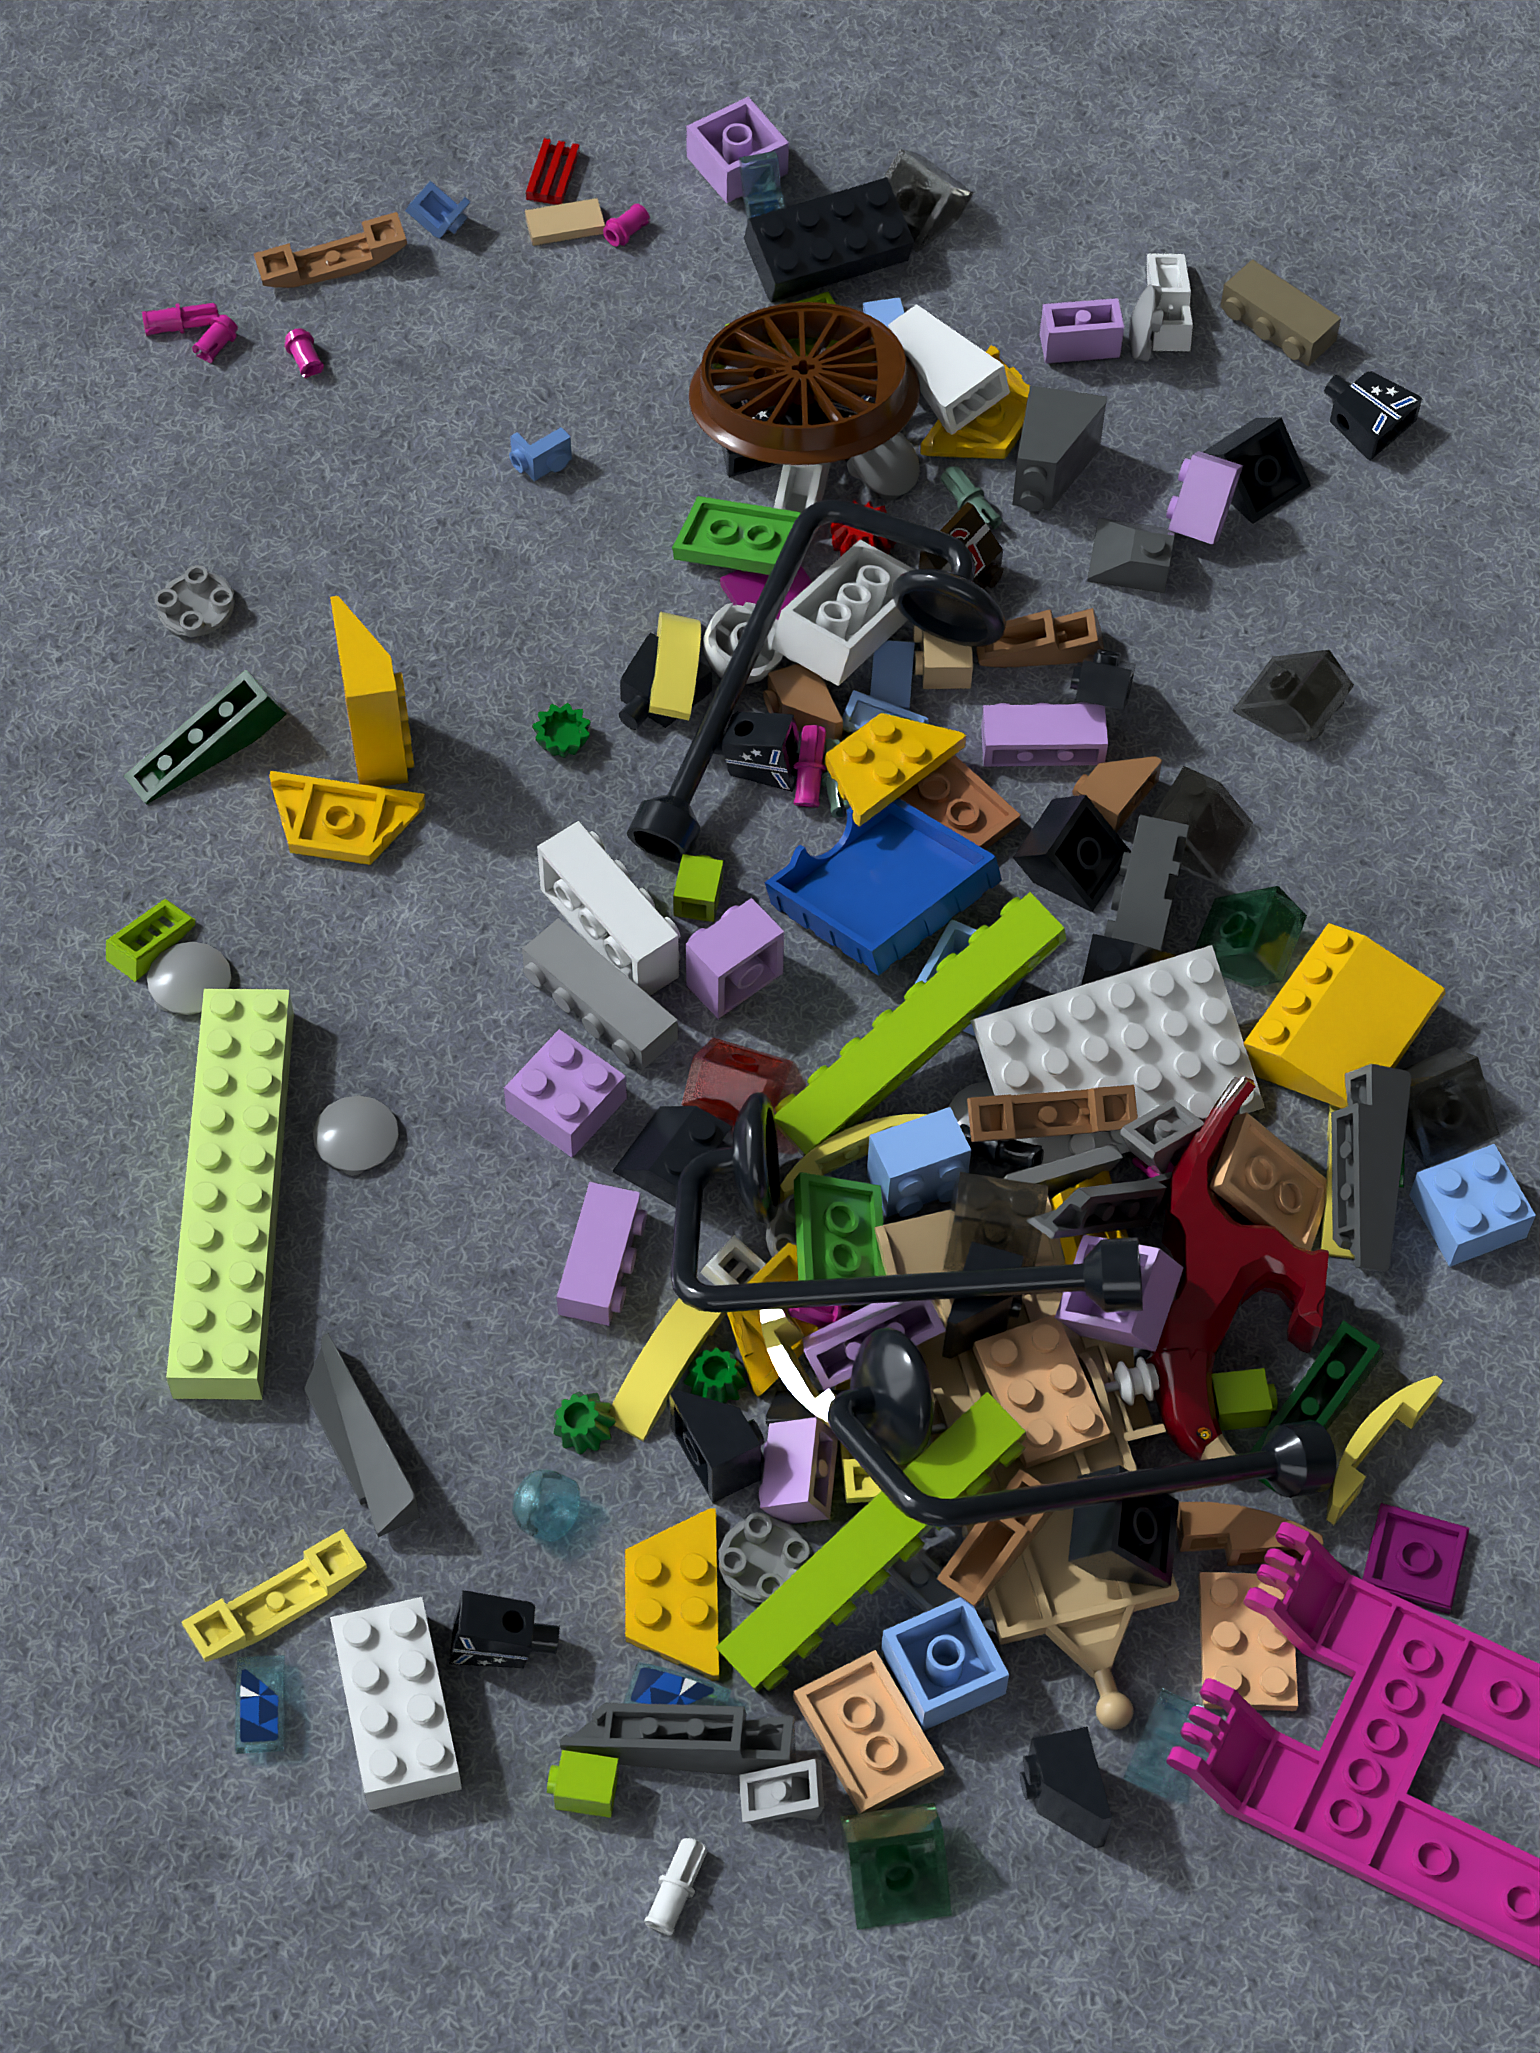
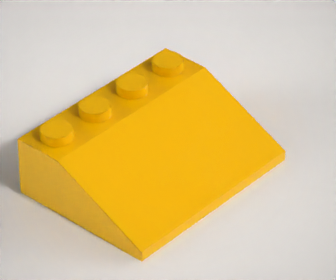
(373, 702)
(1338, 1013)

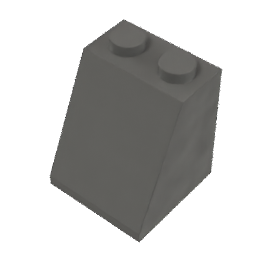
(1056, 444)

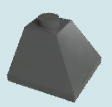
(1131, 555)

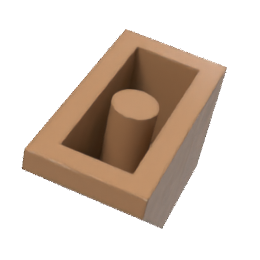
(805, 696)
(1119, 787)

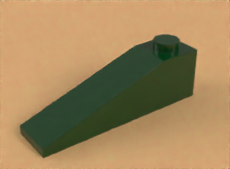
(214, 733)
(1329, 1382)

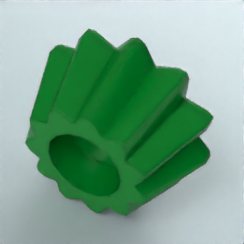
(561, 730)
(716, 1376)
(583, 1422)

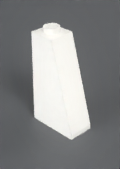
(952, 371)

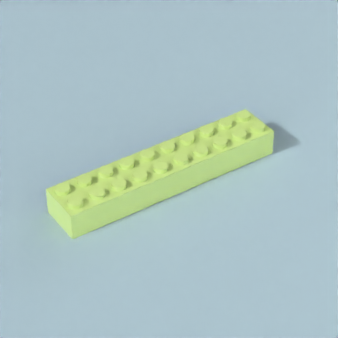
(231, 1196)

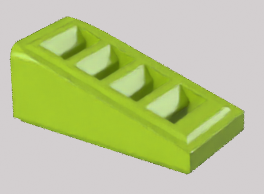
(136, 960)

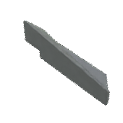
(1368, 1162)
(1106, 1208)
(359, 1442)
(686, 1738)

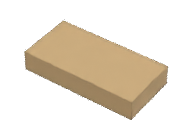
(564, 221)

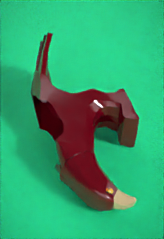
(1220, 1272)

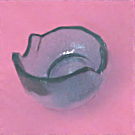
(546, 1489)

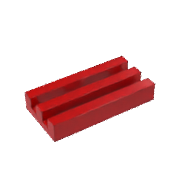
(558, 150)

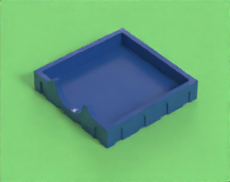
(884, 884)

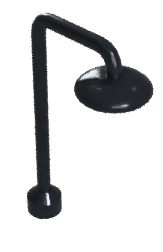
(931, 599)
(1108, 1273)
(891, 1415)

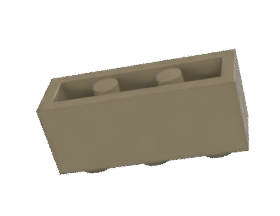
(1280, 313)

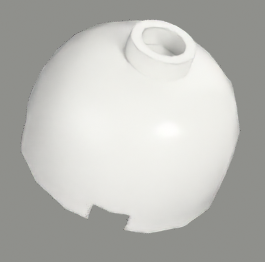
(724, 634)

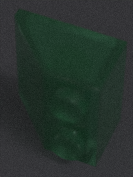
(1253, 934)
(896, 1865)

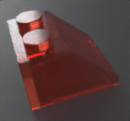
(728, 1073)

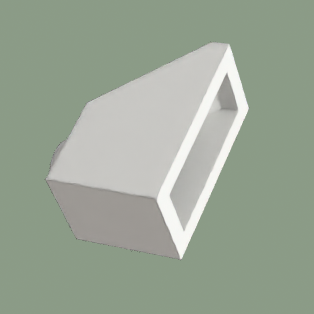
(801, 486)

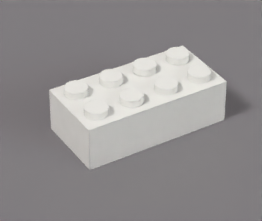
(842, 614)
(608, 908)
(395, 1703)

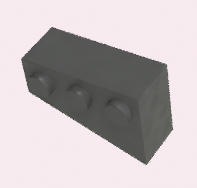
(1149, 882)

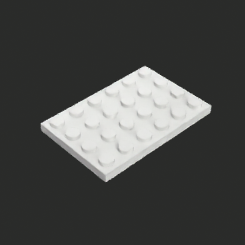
(1148, 1028)

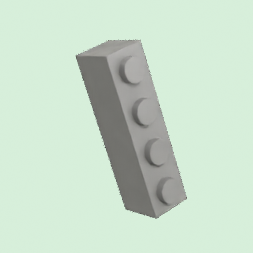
(599, 995)

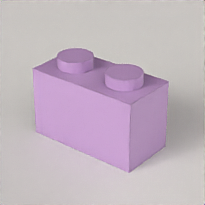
(1081, 330)
(1203, 497)
(798, 1471)

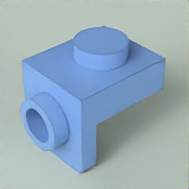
(437, 211)
(543, 456)

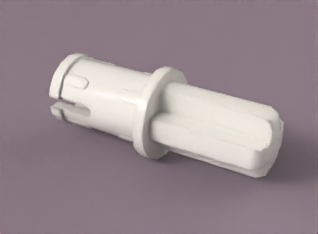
(676, 1886)

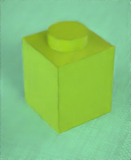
(698, 887)
(1243, 1399)
(584, 1783)

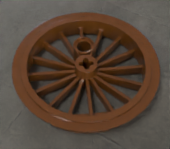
(804, 380)

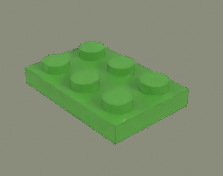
(733, 535)
(837, 1228)

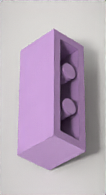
(1044, 734)
(601, 1254)
(836, 1345)

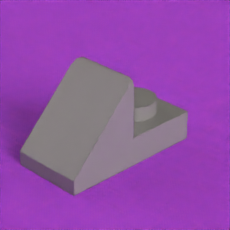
(1160, 1134)
(782, 1792)

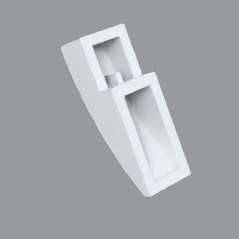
(1177, 325)

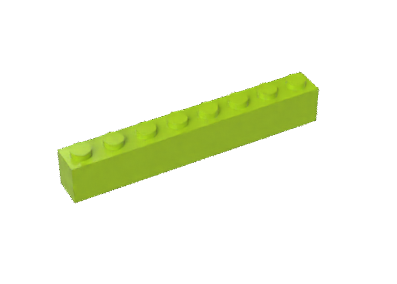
(921, 1024)
(868, 1546)

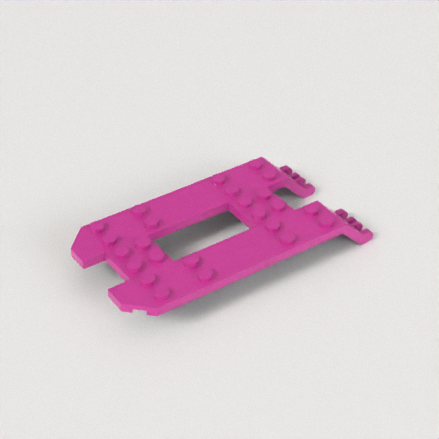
(1352, 1794)

